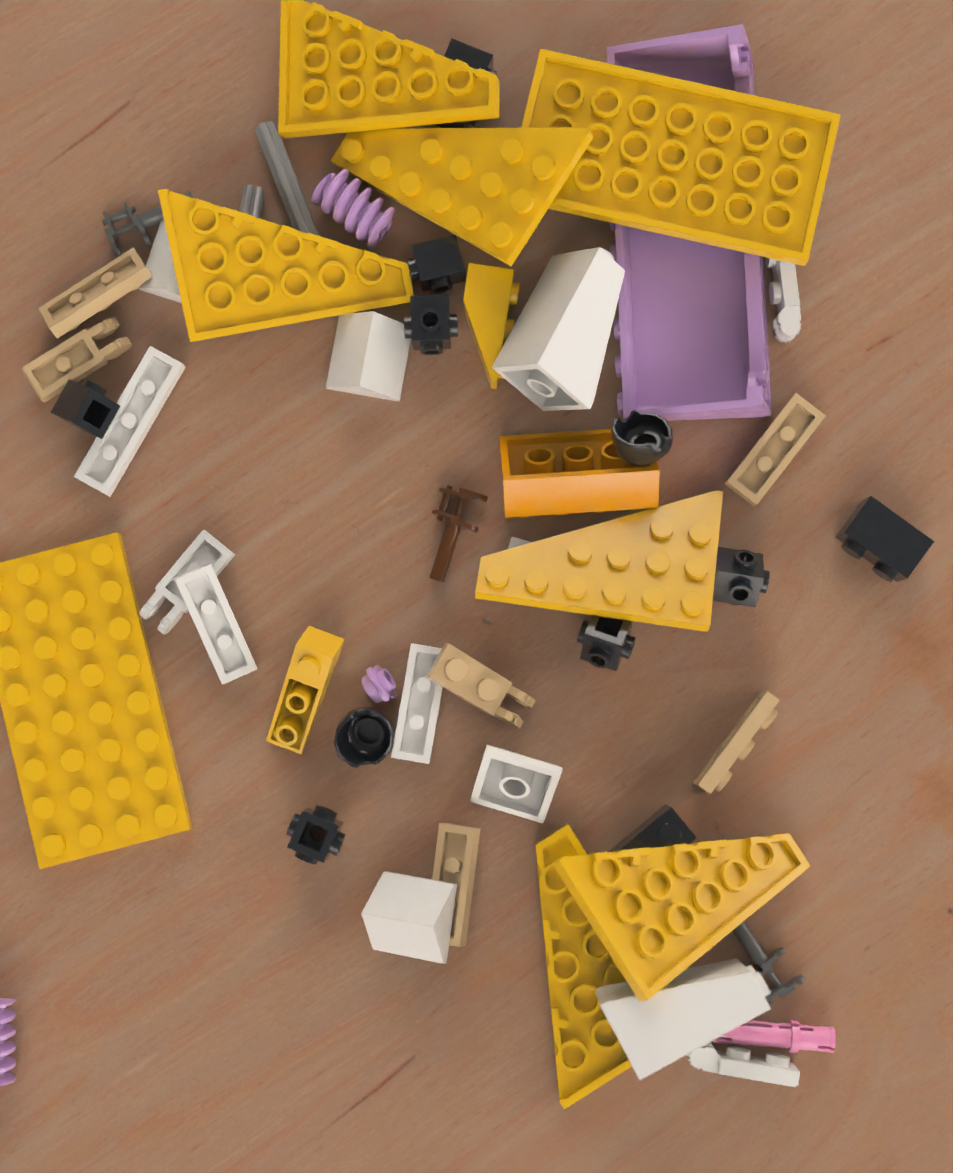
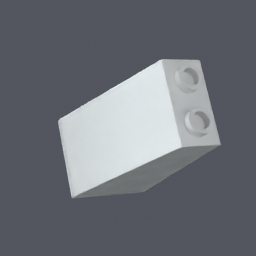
(564, 331)
(684, 1013)

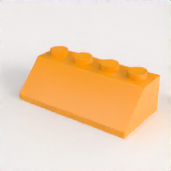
(572, 475)

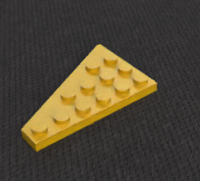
(362, 79)
(470, 181)
(261, 275)
(630, 568)
(676, 901)
(576, 966)

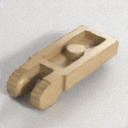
(74, 359)
(477, 684)

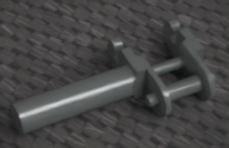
(139, 222)
(764, 961)

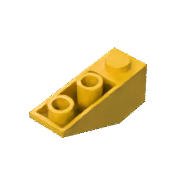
(486, 307)
(304, 688)

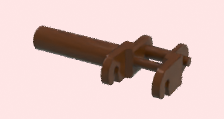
(452, 529)

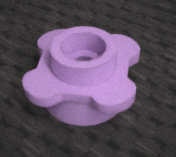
(379, 684)

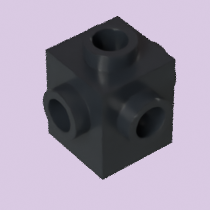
(426, 312)
(739, 577)
(606, 641)
(301, 836)

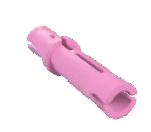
(782, 1035)

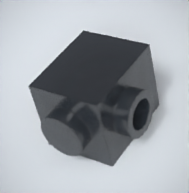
(437, 264)
(86, 407)

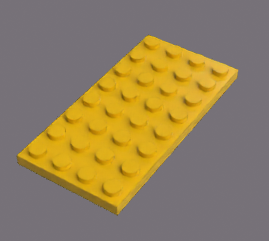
(687, 156)
(84, 704)

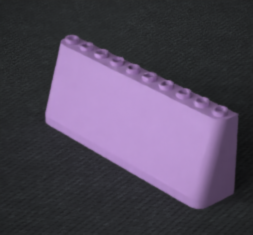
(688, 308)

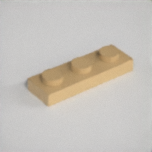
(95, 293)
(775, 449)
(737, 743)
(456, 864)

